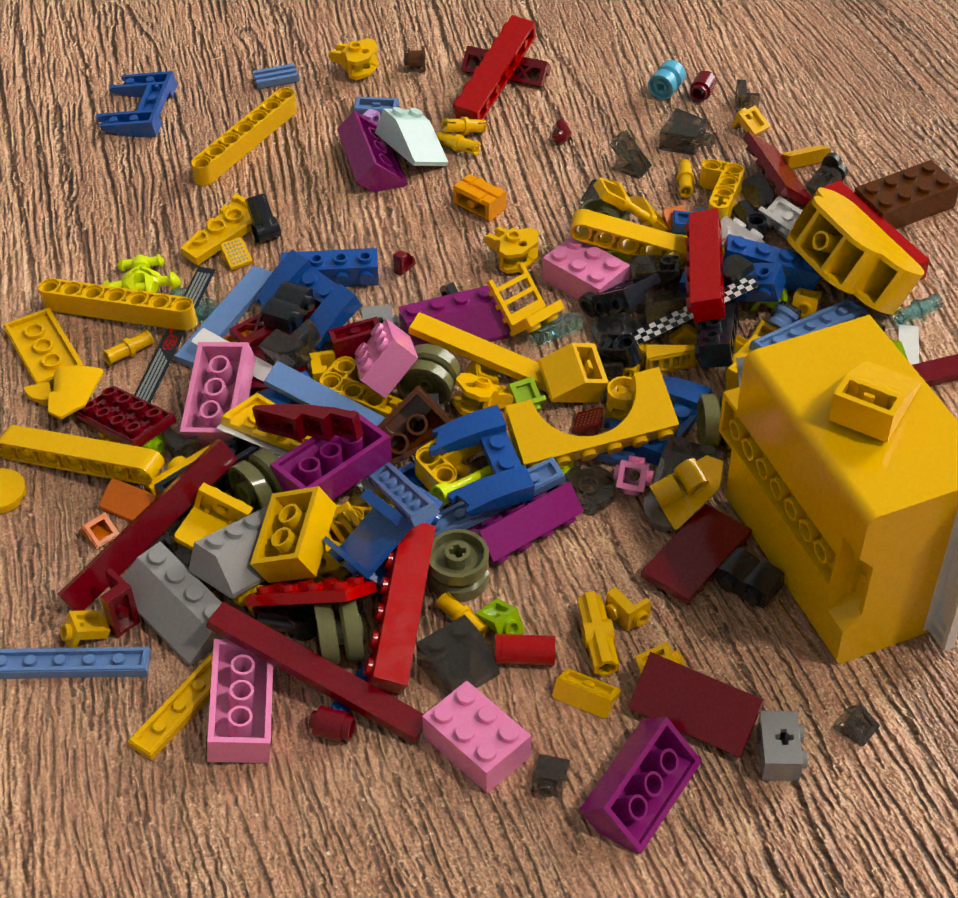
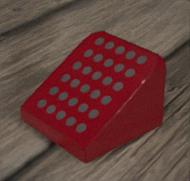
(588, 422)

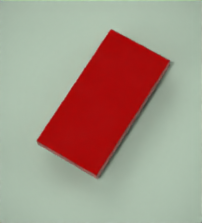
(308, 592)

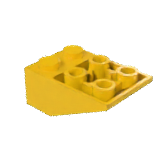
(873, 400)

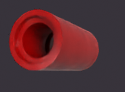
(525, 649)

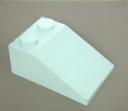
(411, 136)

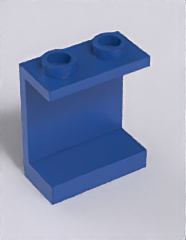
(372, 538)

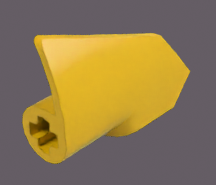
(72, 389)
(687, 488)

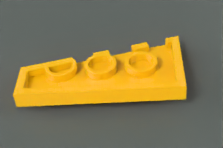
(229, 224)
(242, 419)

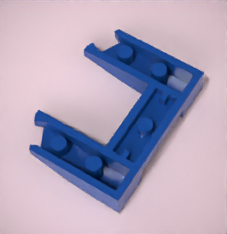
(146, 120)
(335, 301)
(684, 400)
(510, 479)

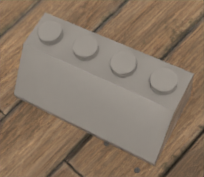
(226, 556)
(173, 602)

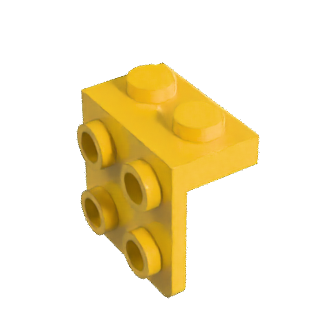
(210, 513)

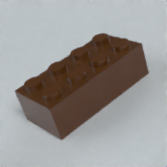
(910, 194)

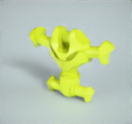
(142, 277)

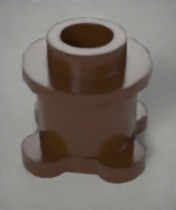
(415, 58)

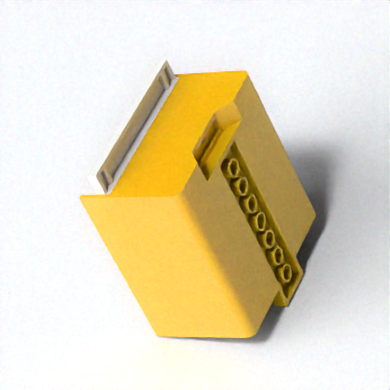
(845, 516)

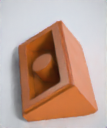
(125, 499)

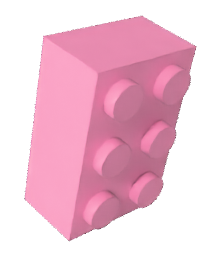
(582, 268)
(385, 357)
(476, 736)

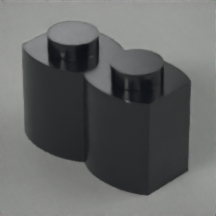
(288, 307)
(750, 577)

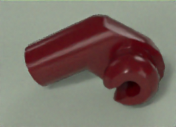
(563, 132)

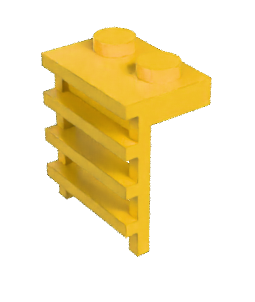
(530, 315)

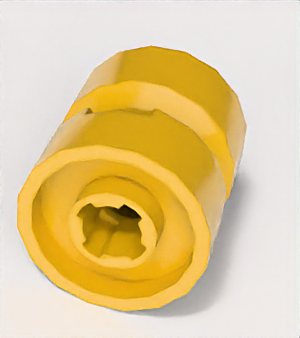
(619, 398)

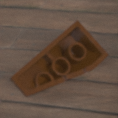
(412, 424)

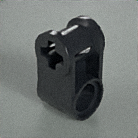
(619, 348)

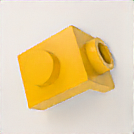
(625, 612)

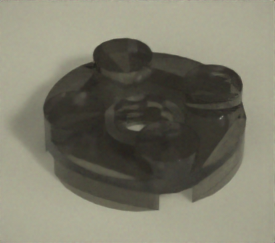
(602, 483)

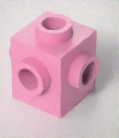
(624, 480)

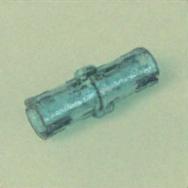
(918, 308)

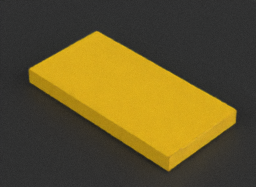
(41, 345)

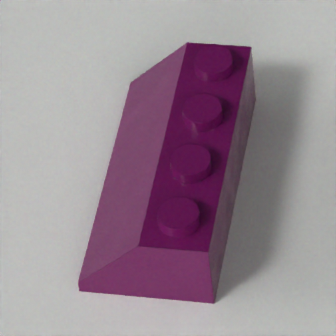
(369, 156)
(466, 310)
(334, 463)
(528, 520)
(641, 784)

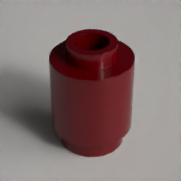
(703, 86)
(332, 724)

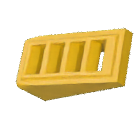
(663, 357)

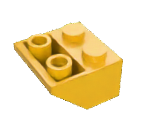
(574, 374)

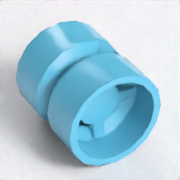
(667, 79)

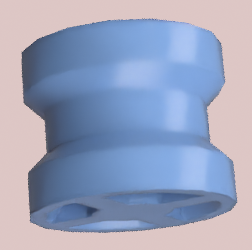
(782, 317)

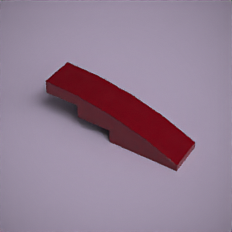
(302, 420)

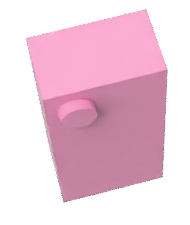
(217, 384)
(239, 706)

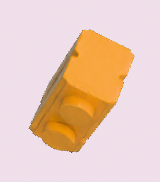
(479, 197)

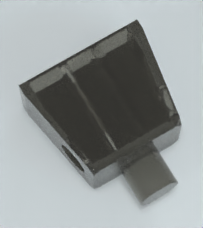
(685, 133)

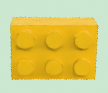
(293, 535)

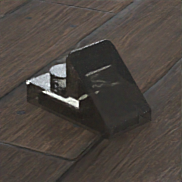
(631, 158)

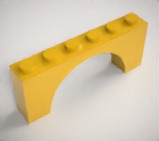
(648, 420)

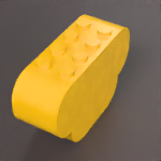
(853, 252)

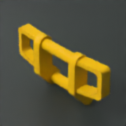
(614, 193)

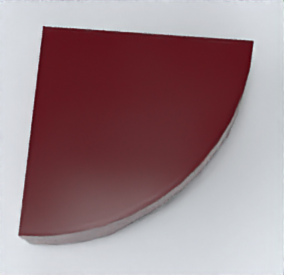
(402, 262)

